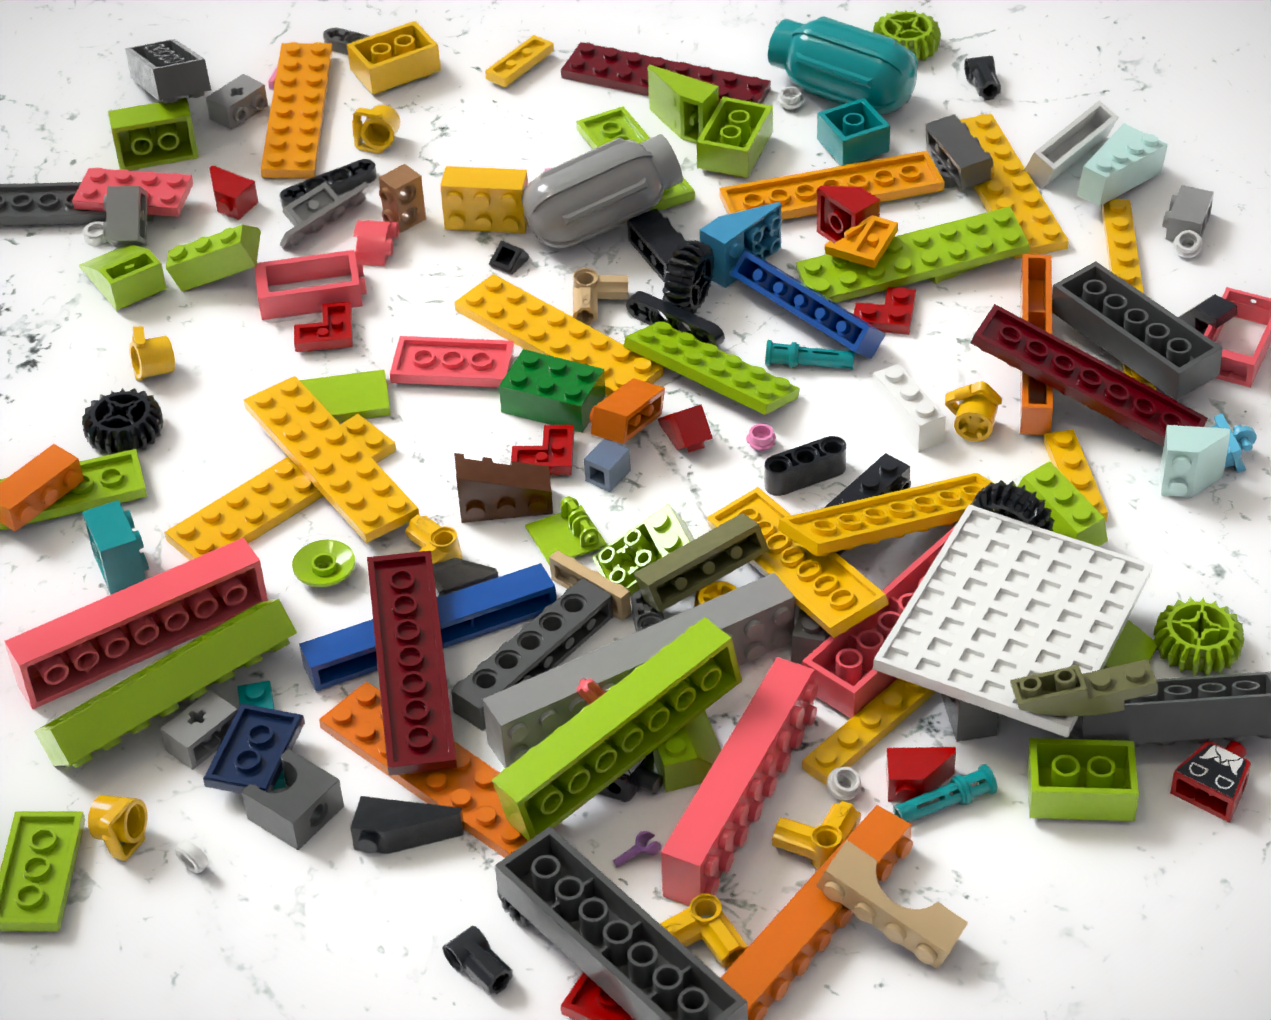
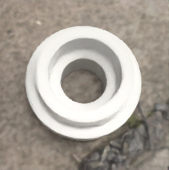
(790, 98)
(1188, 237)
(849, 777)

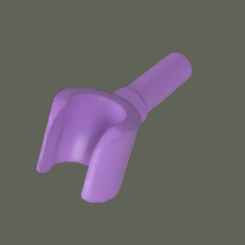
(639, 847)

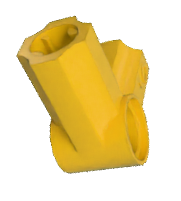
(431, 536)
(820, 841)
(715, 931)

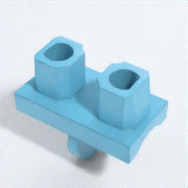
(1240, 439)

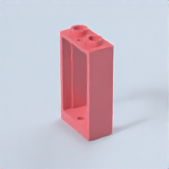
(308, 268)
(1235, 366)

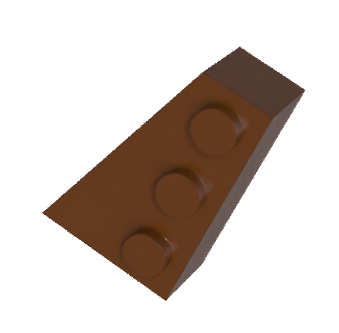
(501, 490)

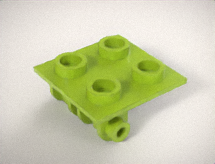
(566, 531)

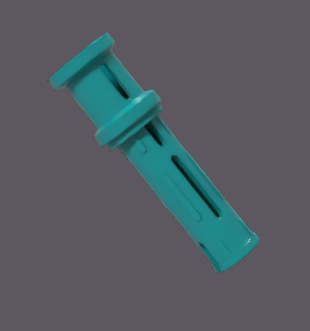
(793, 355)
(961, 790)

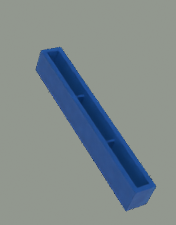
(461, 617)

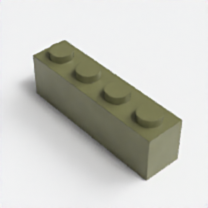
(701, 562)

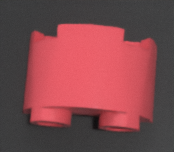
(375, 241)

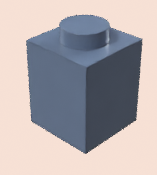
(607, 465)

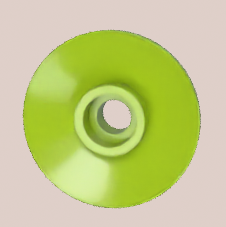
(323, 563)

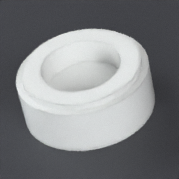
(93, 234)
(191, 856)

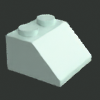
(1192, 459)

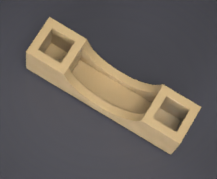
(924, 931)

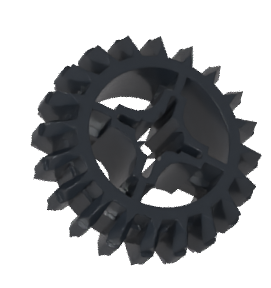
(689, 275)
(122, 421)
(1015, 504)

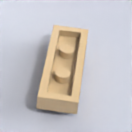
(568, 571)

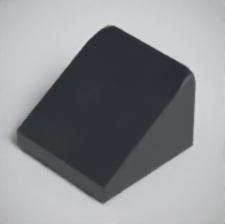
(508, 257)

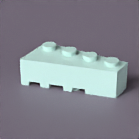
(1121, 165)

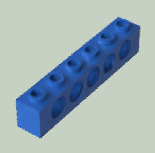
(808, 304)

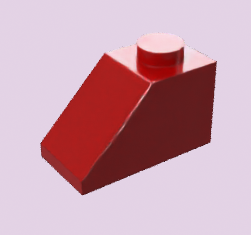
(232, 192)
(687, 428)
(917, 770)

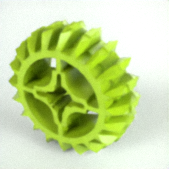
(911, 30)
(1178, 638)

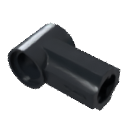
(982, 74)
(473, 954)

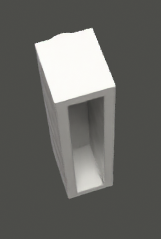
(1071, 144)

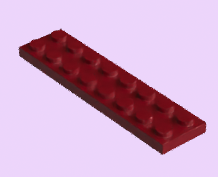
(629, 73)
(1081, 376)
(411, 663)

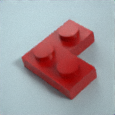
(894, 315)
(332, 333)
(554, 452)

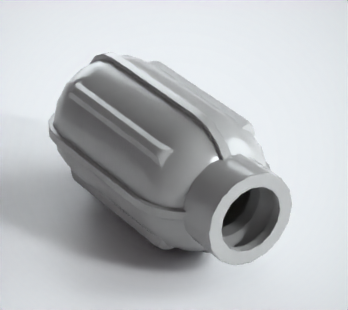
(599, 190)

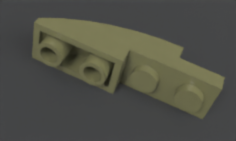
(1086, 694)

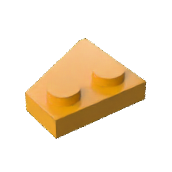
(864, 242)

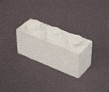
(908, 407)

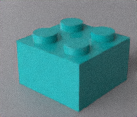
(853, 132)
(116, 546)

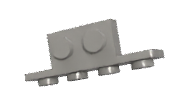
(316, 208)

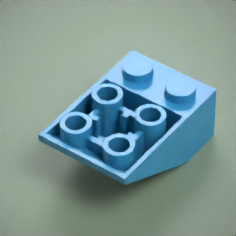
(749, 230)

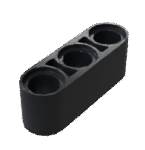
(805, 465)

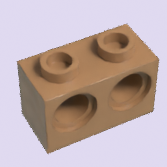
(402, 197)

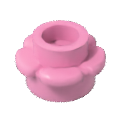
(761, 437)

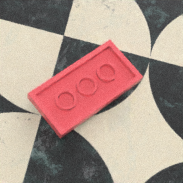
(165, 190)
(451, 361)

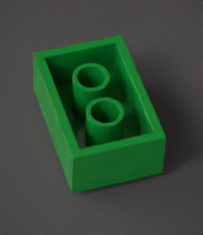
(551, 390)

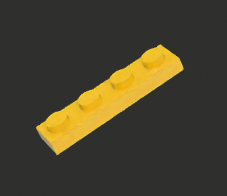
(1069, 459)

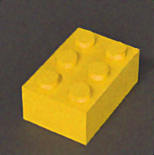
(394, 57)
(483, 199)

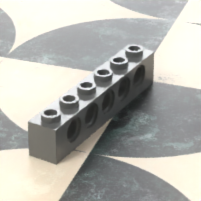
(535, 648)

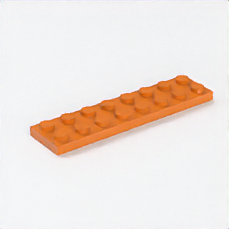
(360, 727)

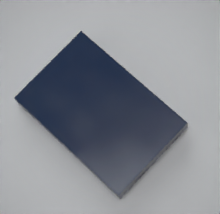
(253, 749)

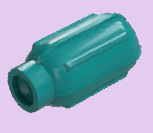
(844, 62)

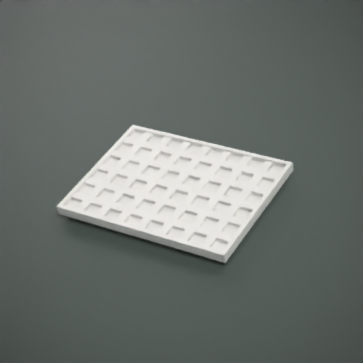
(1009, 607)

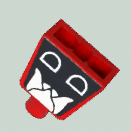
(1213, 778)

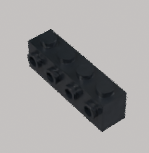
(880, 478)

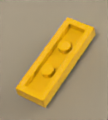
(519, 61)

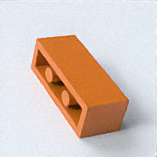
(627, 411)
(38, 486)

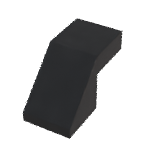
(1211, 311)

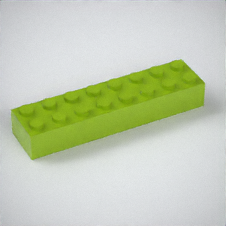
(164, 683)
(618, 729)

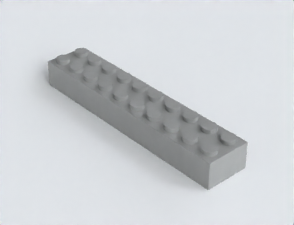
(522, 716)

